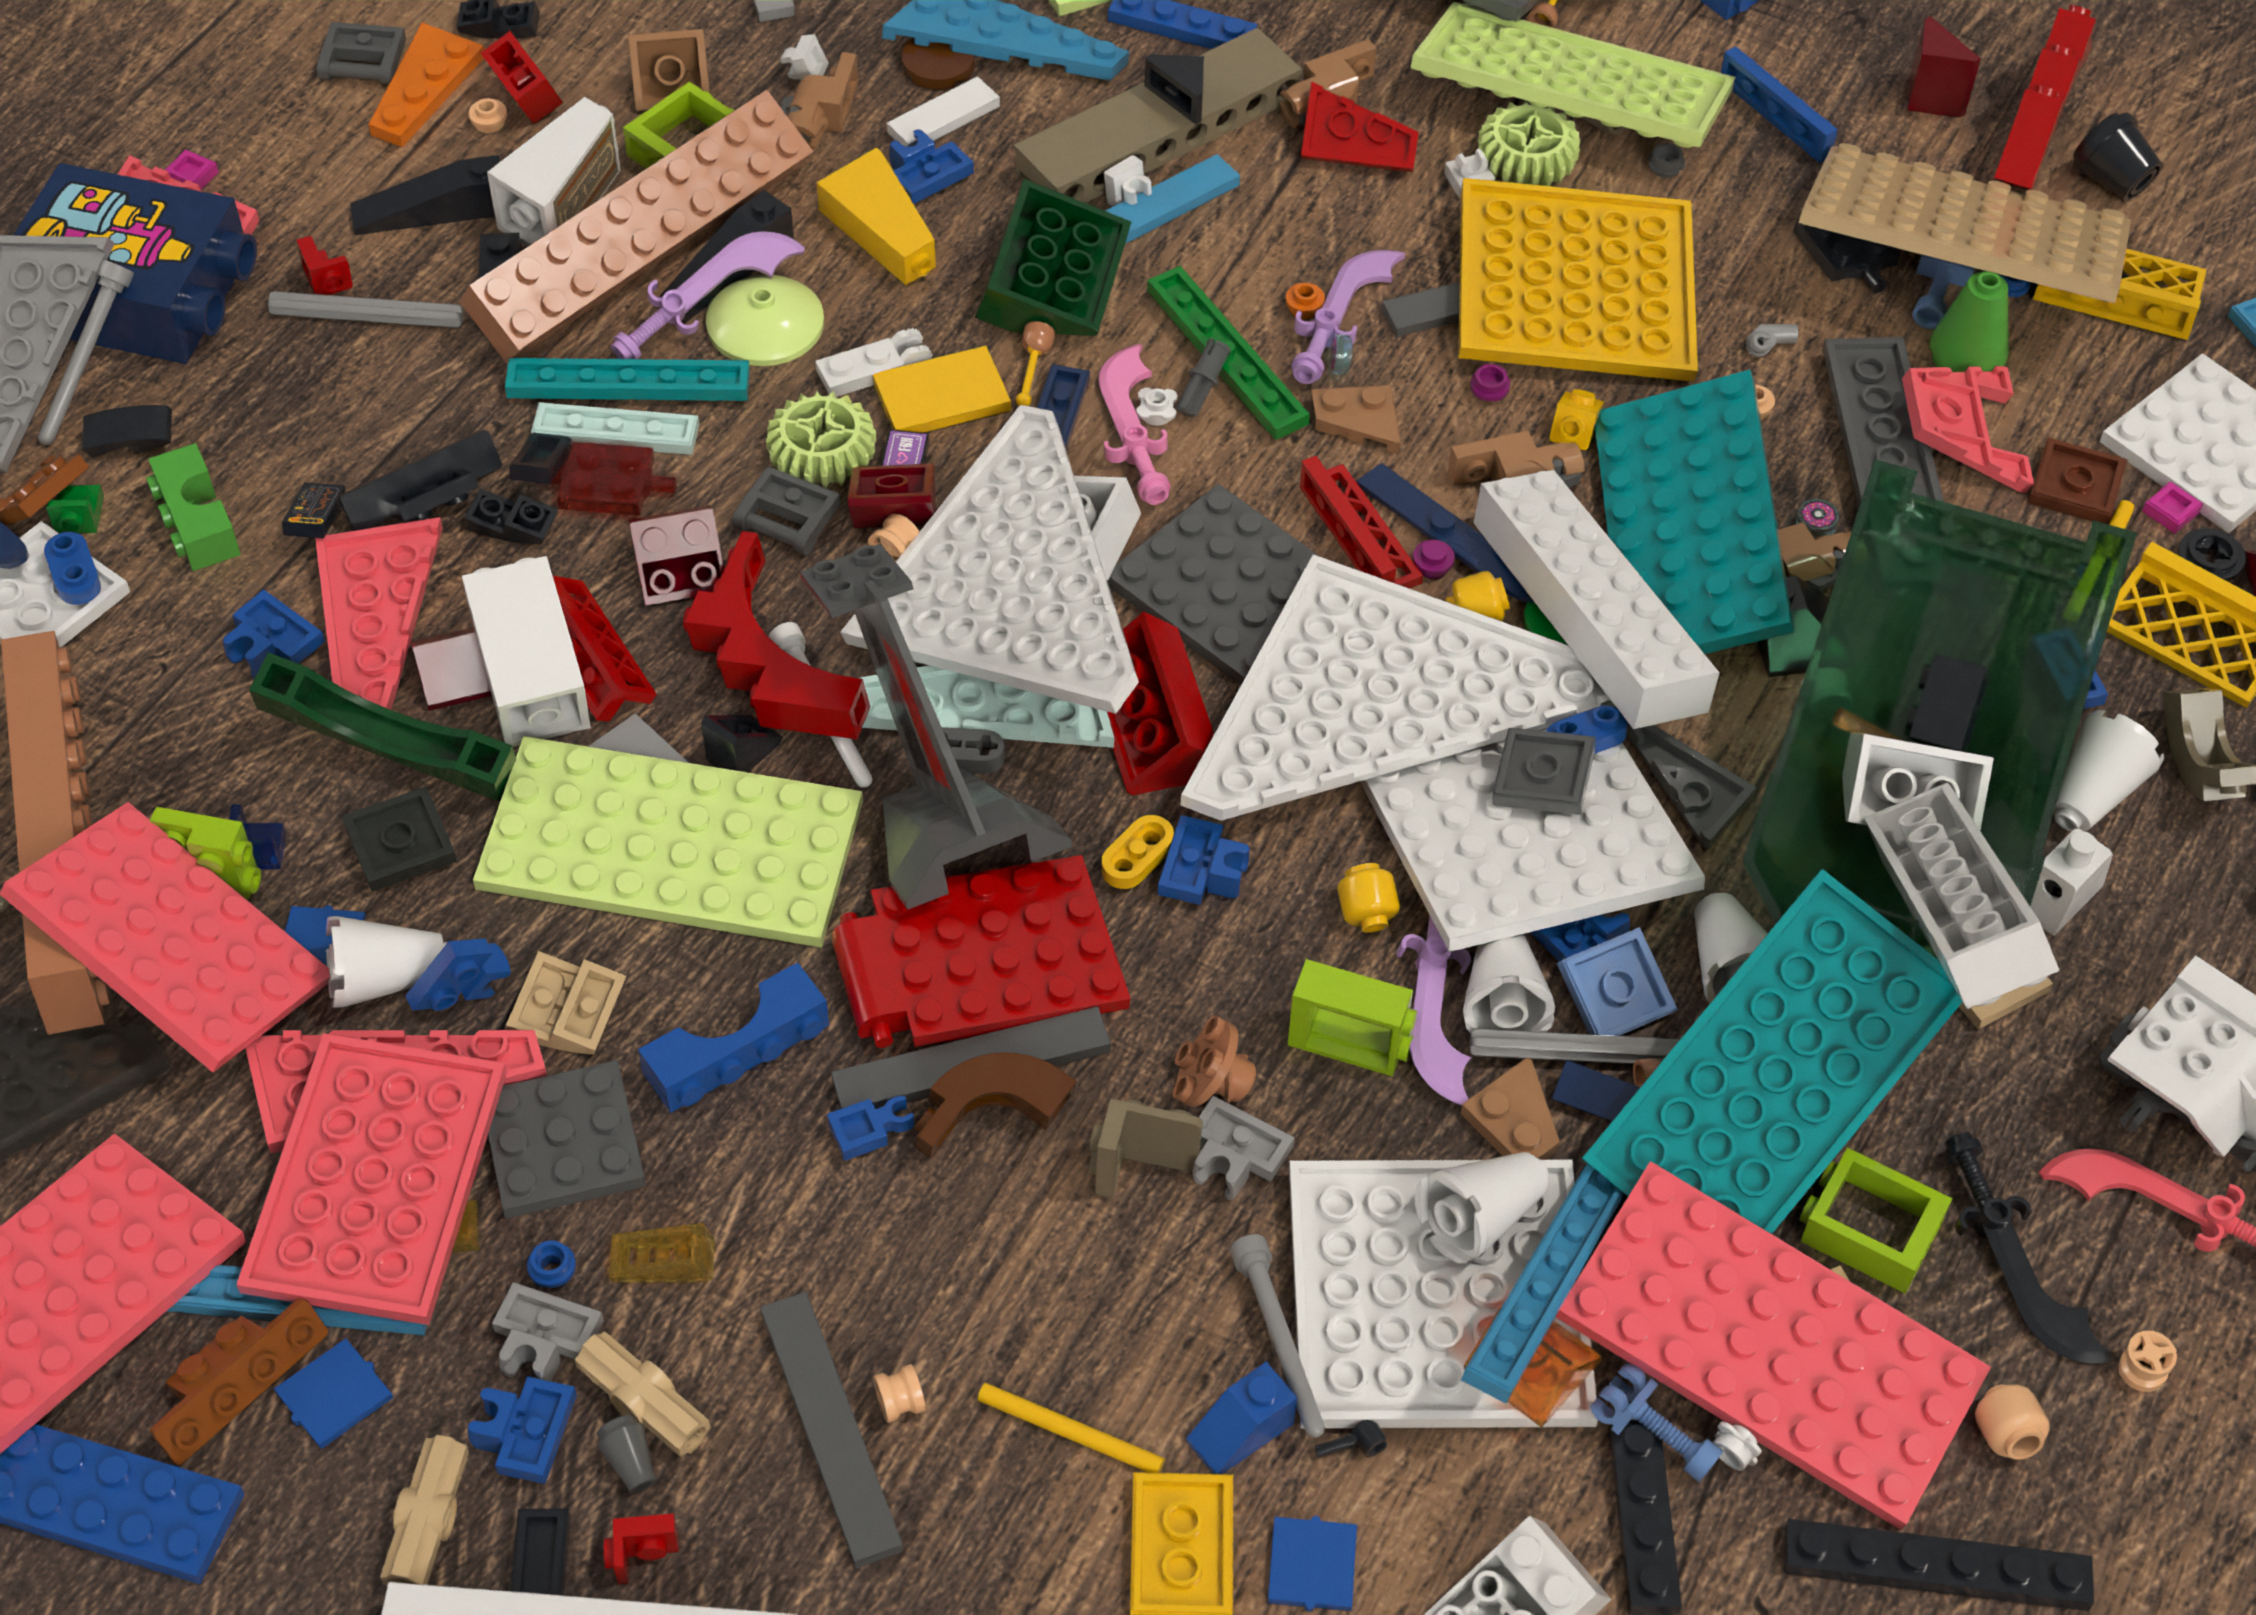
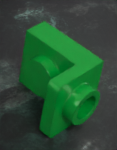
(76, 509)

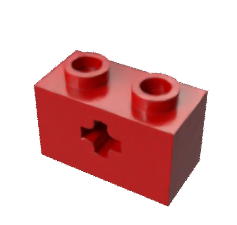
(521, 77)

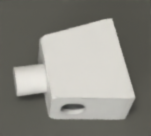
(2080, 870)

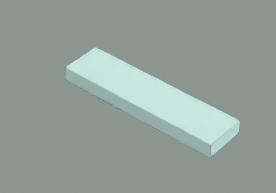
(619, 427)

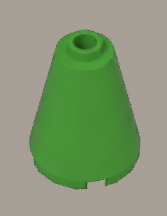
(1974, 327)

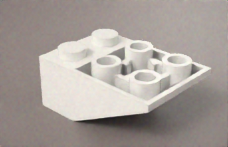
(1525, 1576)

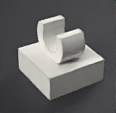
(805, 58)
(1467, 167)
(1126, 181)

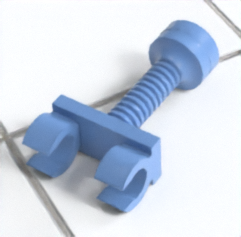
(1931, 307)
(1698, 1456)

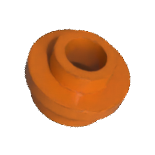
(1305, 298)

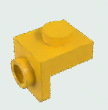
(1576, 418)

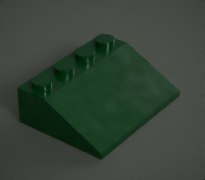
(1053, 264)

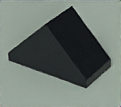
(1177, 82)
(737, 741)

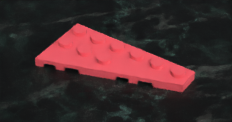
(372, 602)
(284, 1061)

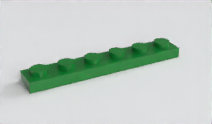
(1243, 369)

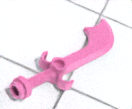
(1115, 381)

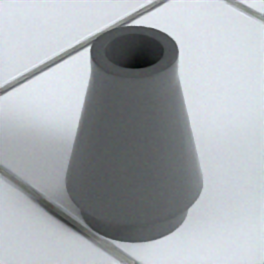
(627, 1451)

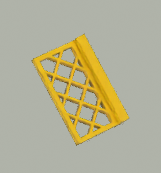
(2140, 299)
(2214, 602)

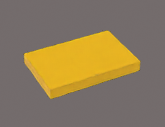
(942, 391)
(1182, 1544)

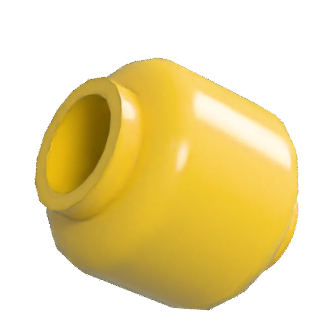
(1481, 595)
(1368, 897)

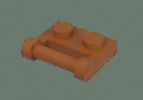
(41, 487)

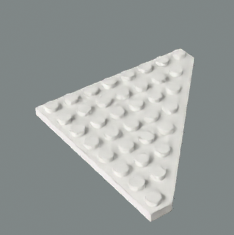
(1015, 577)
(1376, 683)

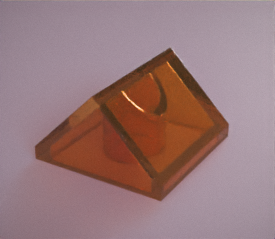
(1552, 1374)

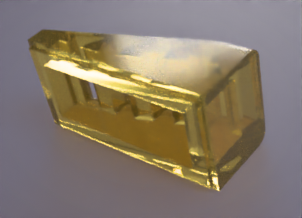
(681, 1269)

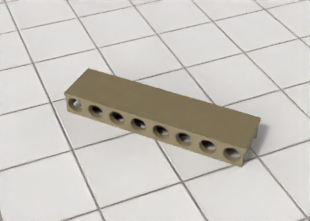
(1140, 121)

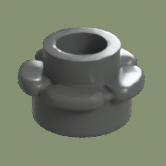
(1666, 160)

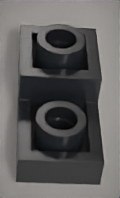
(490, 20)
(133, 427)
(511, 521)

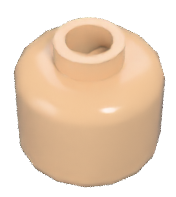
(2012, 1421)

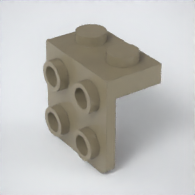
(1142, 1135)

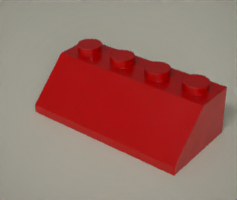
(1163, 720)

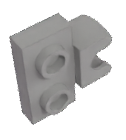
(1236, 1145)
(541, 1330)

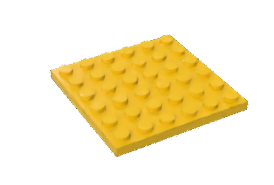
(1577, 280)

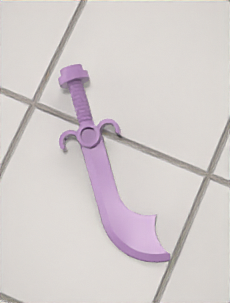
(748, 252)
(1355, 273)
(1431, 1052)

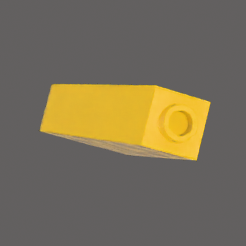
(878, 215)

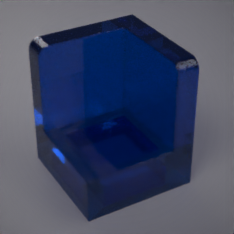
(266, 839)

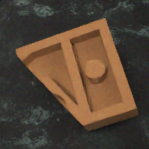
(1357, 414)
(1514, 1114)

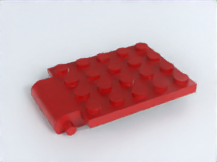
(982, 958)

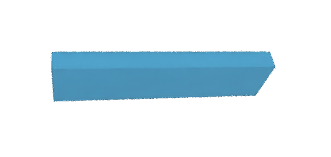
(1177, 195)

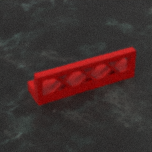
(1347, 527)
(600, 653)

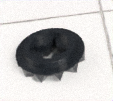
(2228, 552)

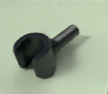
(1365, 1434)

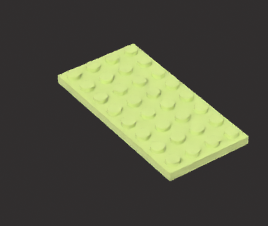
(1574, 74)
(670, 841)

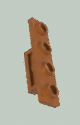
(232, 1375)

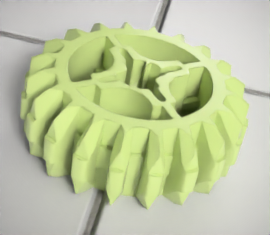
(1529, 144)
(821, 438)

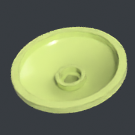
(765, 320)

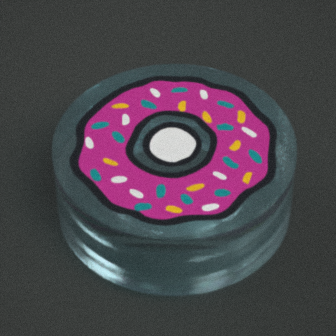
(1340, 354)
(1818, 516)

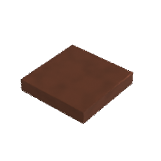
(2077, 481)

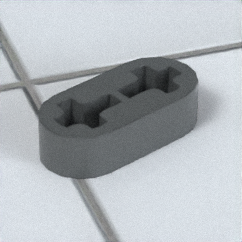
(968, 744)

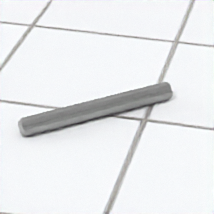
(365, 309)
(1567, 1046)

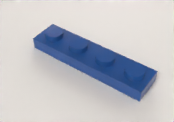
(1178, 21)
(1779, 105)

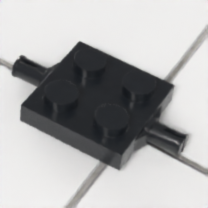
(1848, 256)

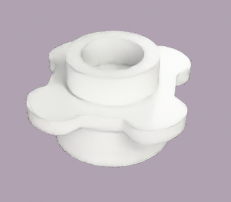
(1156, 406)
(1738, 1446)

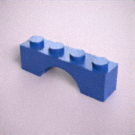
(689, 1066)

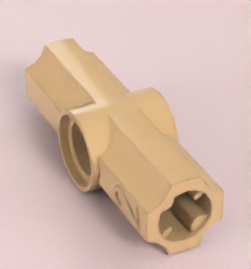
(642, 1392)
(425, 1512)

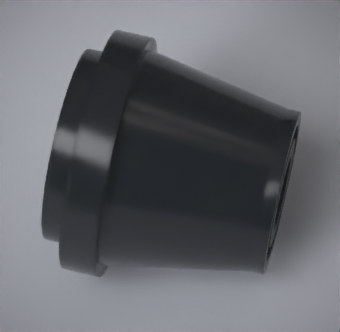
(2117, 157)

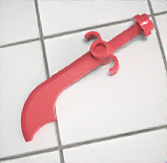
(2100, 1170)

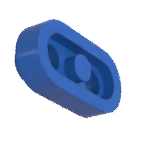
(72, 568)
(1601, 722)

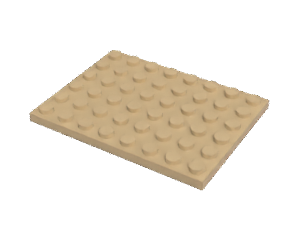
(1969, 222)

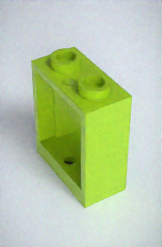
(645, 132)
(1347, 1037)
(1859, 1250)

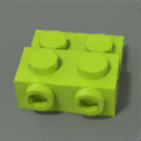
(216, 844)

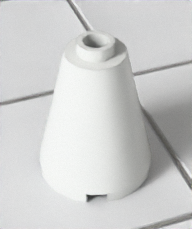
(2104, 769)
(1724, 939)
(375, 959)
(1508, 989)
(1478, 1202)

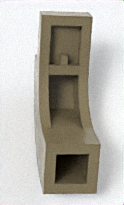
(2202, 747)

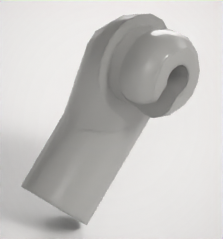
(1769, 335)

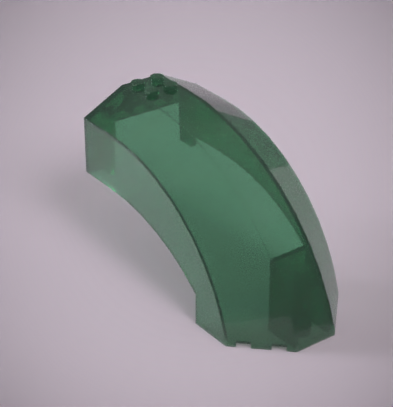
(1956, 586)

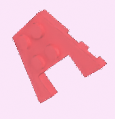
(1950, 418)

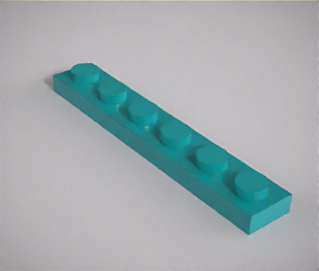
(627, 379)

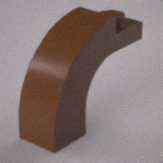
(993, 1079)

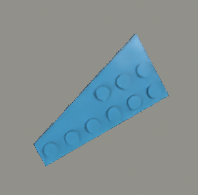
(1003, 31)

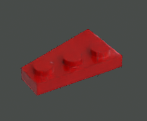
(1354, 135)

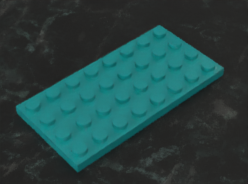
(1698, 509)
(1784, 1059)

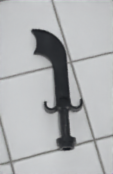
(2053, 1324)

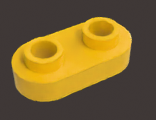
(1133, 853)

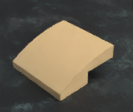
(566, 1003)

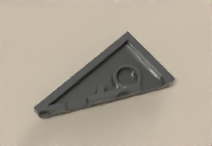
(1697, 786)

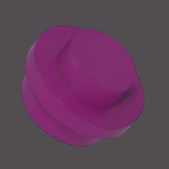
(1490, 383)
(1433, 558)

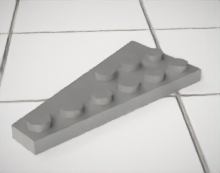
(41, 300)

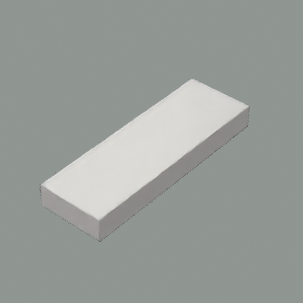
(945, 112)

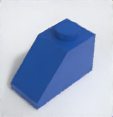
(1244, 1419)

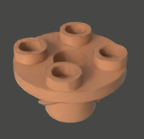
(1213, 1066)

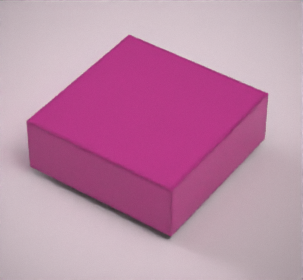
(192, 168)
(2172, 507)

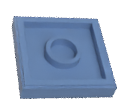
(1617, 985)

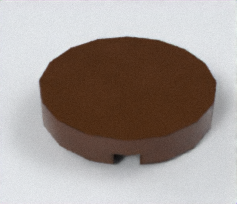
(936, 65)

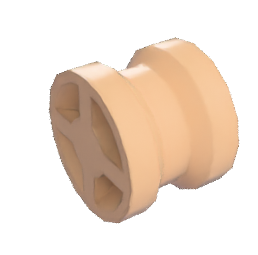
(895, 536)
(2152, 1349)
(899, 1393)

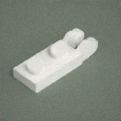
(855, 367)

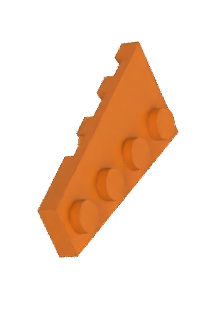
(423, 82)

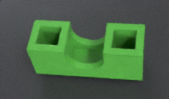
(201, 530)

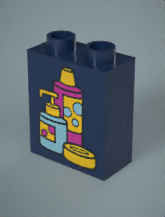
(173, 238)

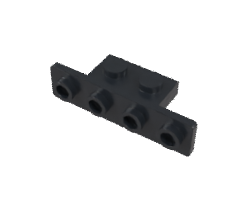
(423, 484)

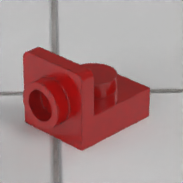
(323, 274)
(639, 1536)

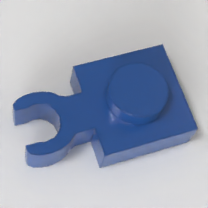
(864, 1128)

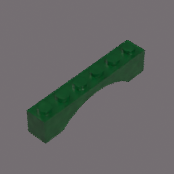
(436, 750)

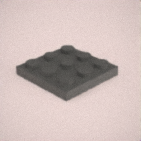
(564, 1140)

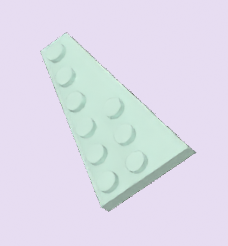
(1007, 710)

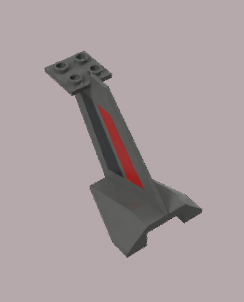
(949, 807)

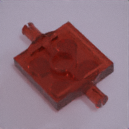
(609, 479)

